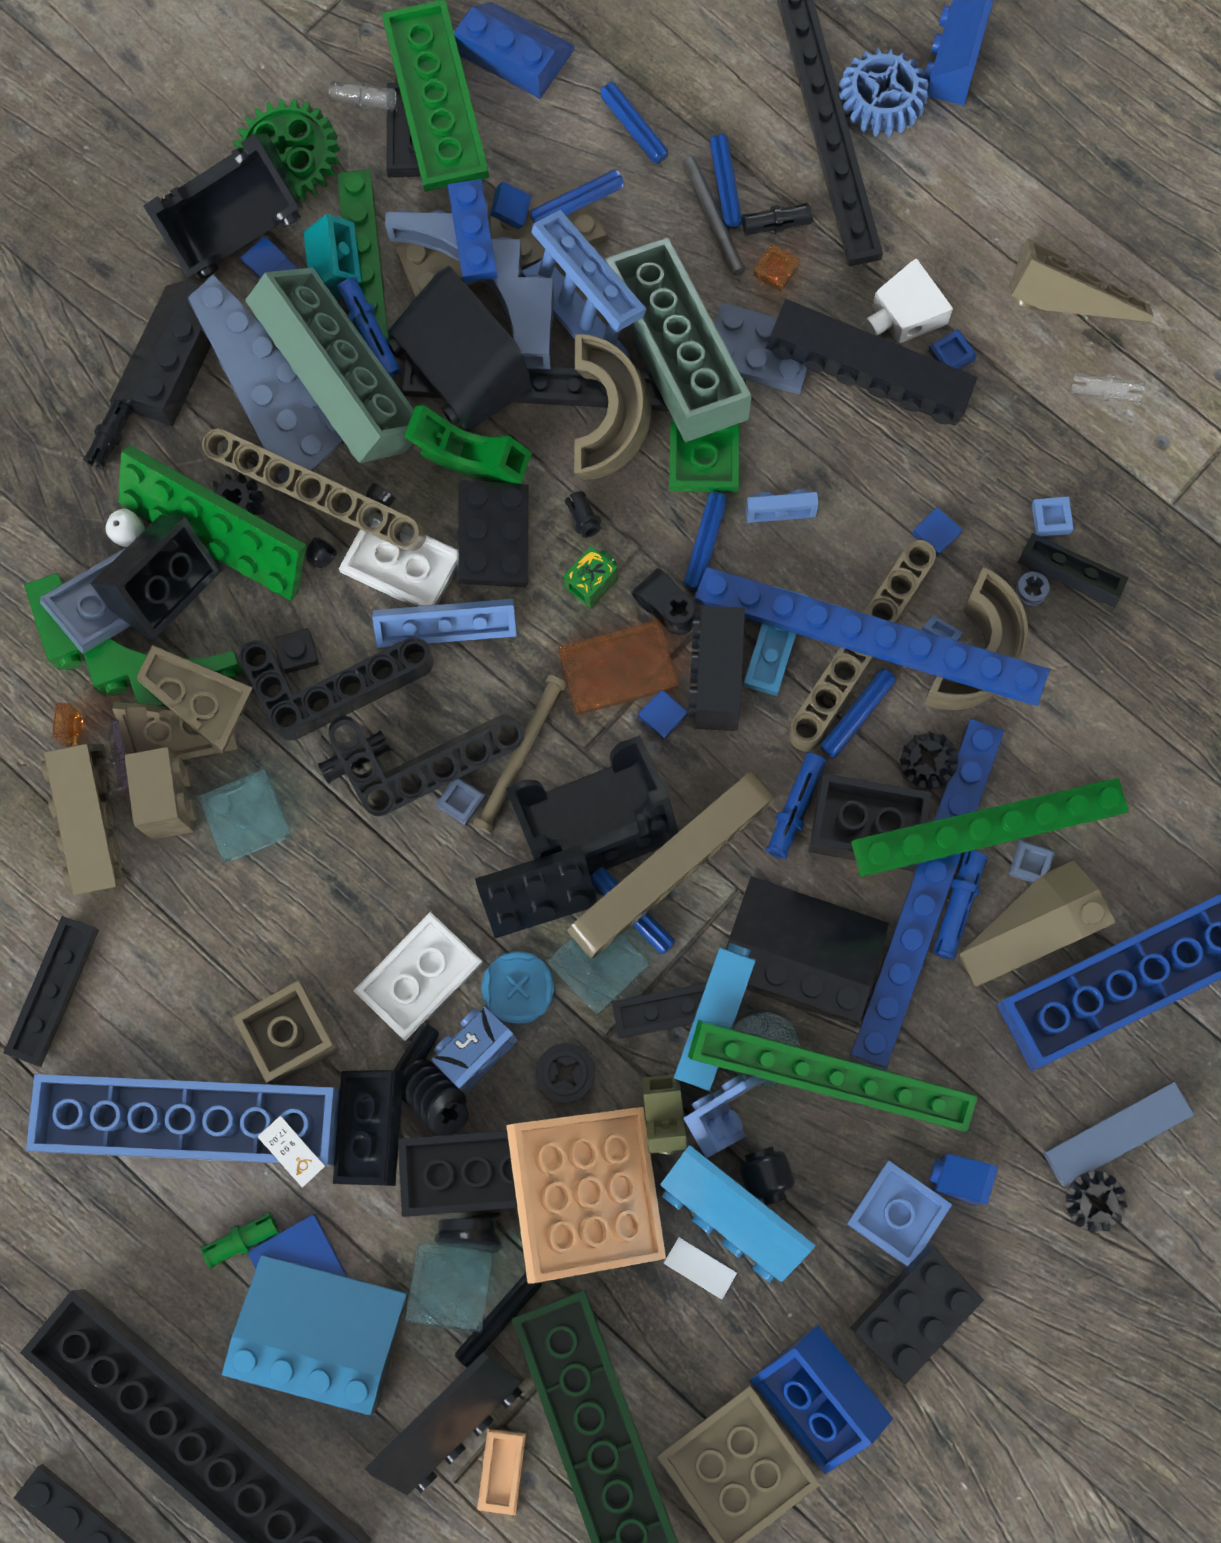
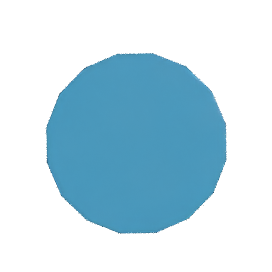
(518, 987)

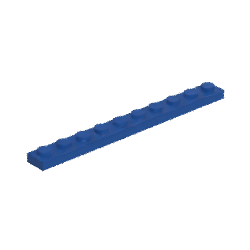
(875, 637)
(924, 903)

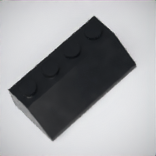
(165, 358)

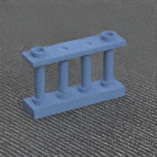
(591, 274)

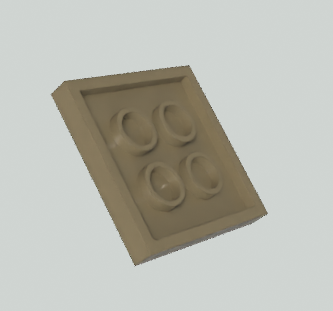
(738, 1469)

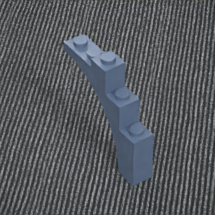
(524, 299)

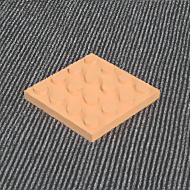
(585, 1193)

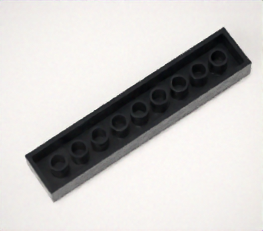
(180, 1430)

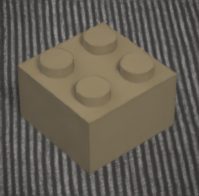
(160, 793)
(285, 1033)

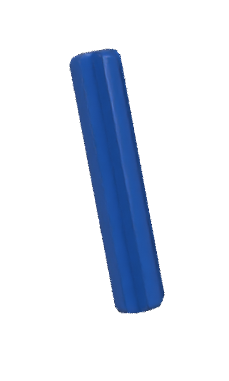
(634, 122)
(726, 181)
(580, 196)
(705, 540)
(858, 713)
(647, 925)

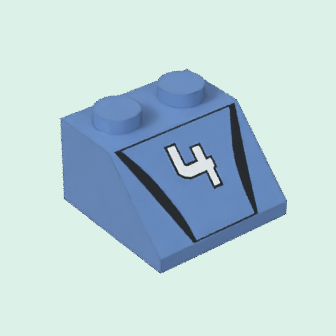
(473, 1049)

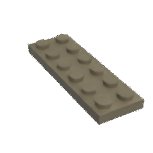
(423, 263)

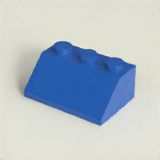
(511, 47)
(957, 49)
(822, 1400)

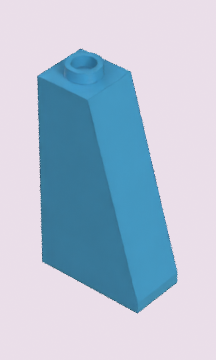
(717, 1006)

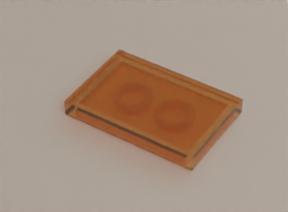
(618, 667)

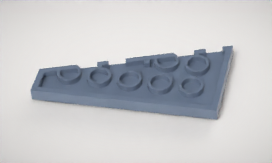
(264, 381)

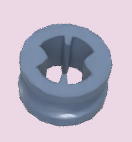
(1033, 577)

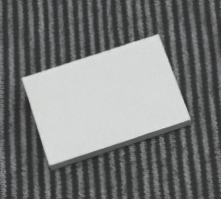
(409, 576)
(418, 976)

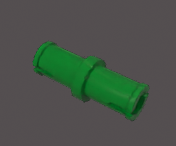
(239, 1240)

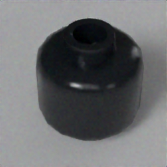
(767, 1175)

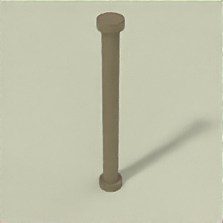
(519, 755)

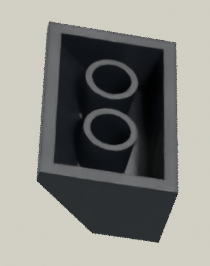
(157, 575)

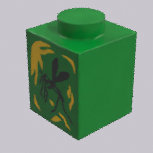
(591, 576)

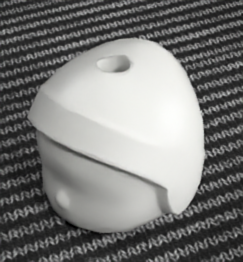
(124, 527)

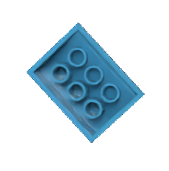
(735, 1215)
(315, 1335)

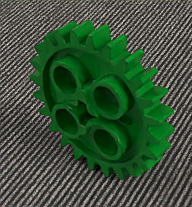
(285, 125)

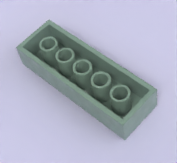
(681, 343)
(333, 362)

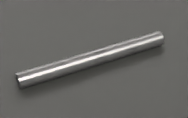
(714, 216)

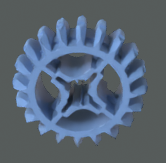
(893, 107)

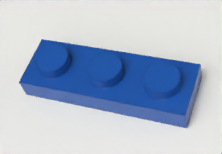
(472, 231)

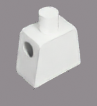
(909, 305)

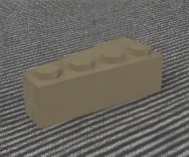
(83, 817)

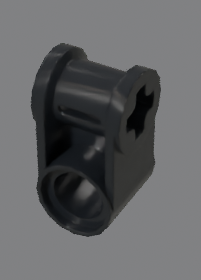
(662, 598)

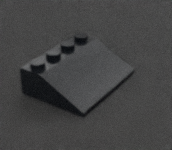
(808, 950)
(446, 1422)

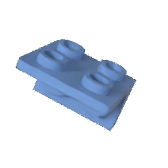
(714, 1122)

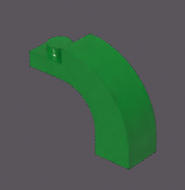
(465, 453)

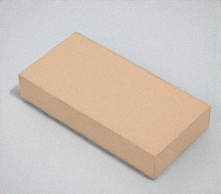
(501, 1471)

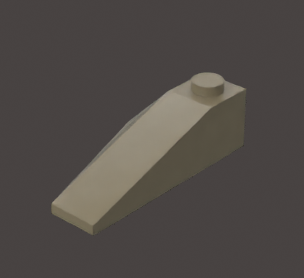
(1053, 285)
(1044, 918)

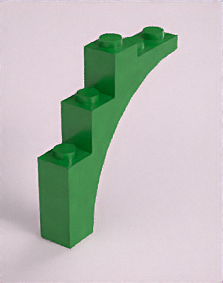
(109, 664)

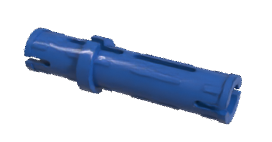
(352, 293)
(780, 843)
(964, 891)

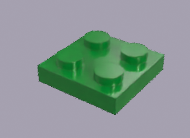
(704, 462)

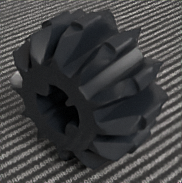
(242, 492)

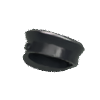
(470, 1233)

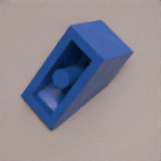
(963, 1179)

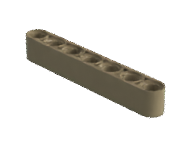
(299, 483)
(839, 690)
(671, 865)

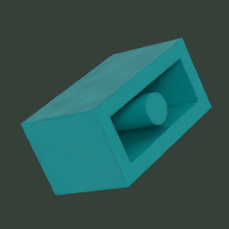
(332, 251)

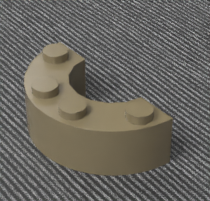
(627, 412)
(1004, 630)

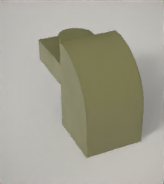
(664, 1114)

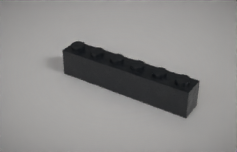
(871, 363)

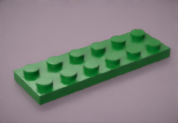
(435, 95)
(223, 527)

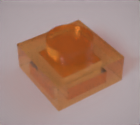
(776, 267)
(67, 724)

